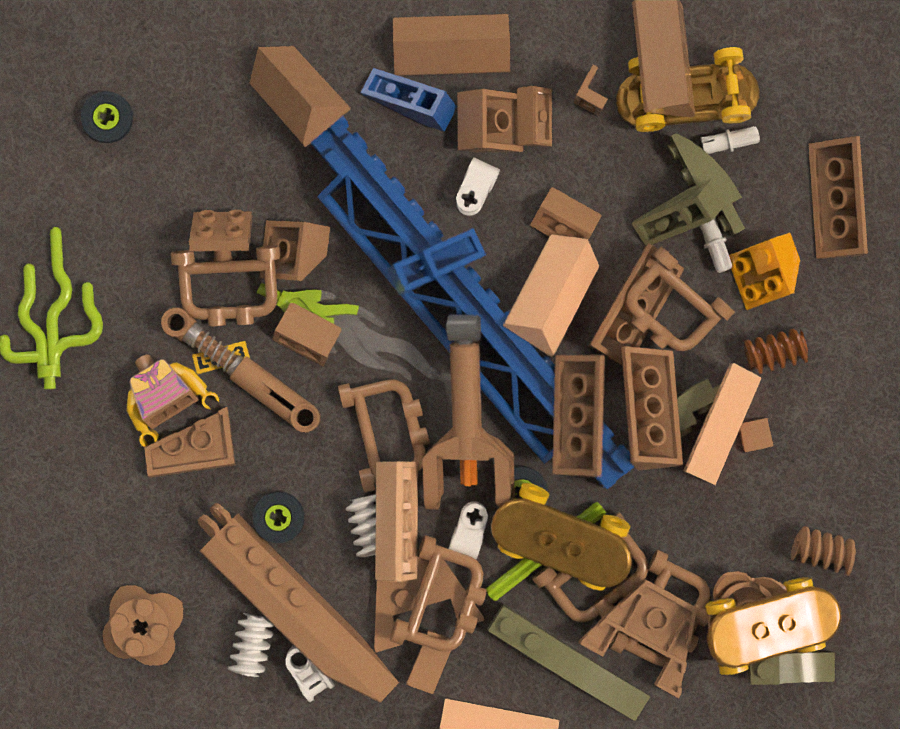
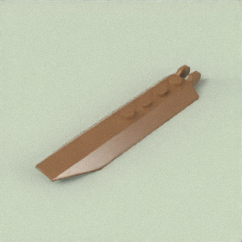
(293, 605)

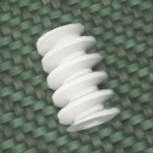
(366, 519)
(251, 645)

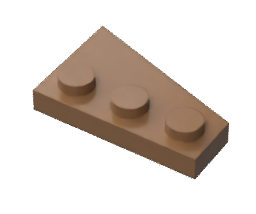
(196, 448)

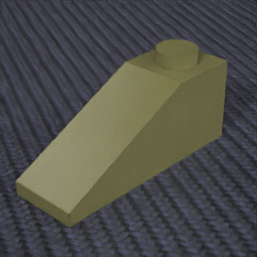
(681, 213)

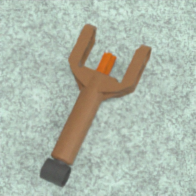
(467, 438)

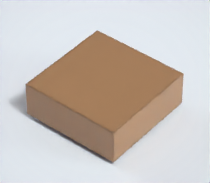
(755, 435)

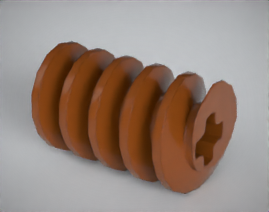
(776, 350)

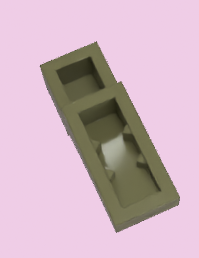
(793, 668)

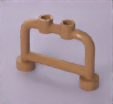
(217, 315)
(662, 336)
(411, 409)
(664, 569)
(552, 582)
(465, 621)

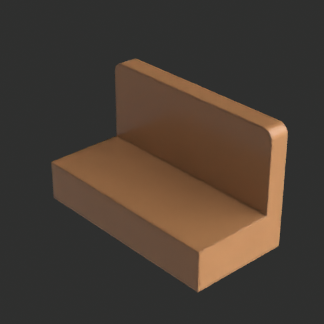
(589, 99)
(565, 216)
(306, 334)

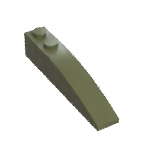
(567, 662)

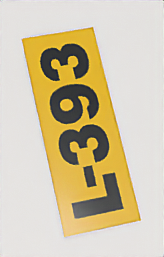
(204, 364)

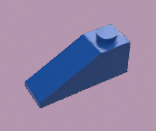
(410, 98)

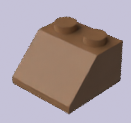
(487, 121)

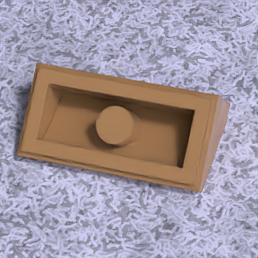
(534, 116)
(428, 666)

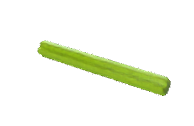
(526, 566)

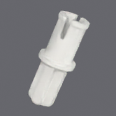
(730, 140)
(716, 246)

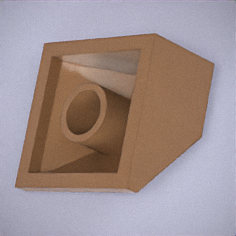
(300, 245)

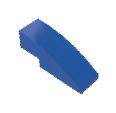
(436, 261)

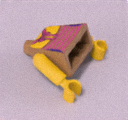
(161, 393)

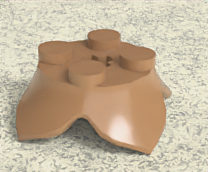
(744, 589)
(163, 617)

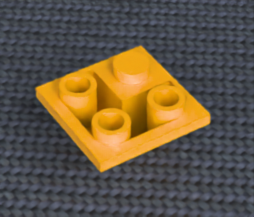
(766, 270)

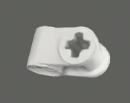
(477, 182)
(468, 535)
(306, 676)

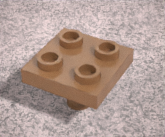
(221, 232)

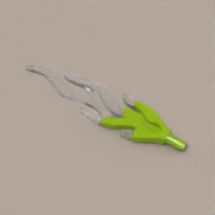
(355, 336)

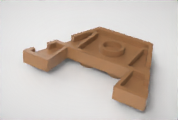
(400, 597)
(655, 620)

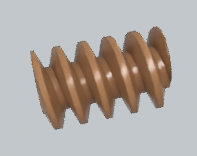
(824, 549)

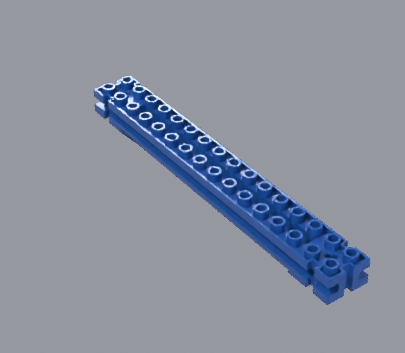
(355, 167)

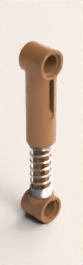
(243, 371)

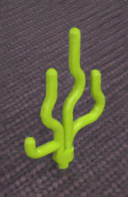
(49, 350)

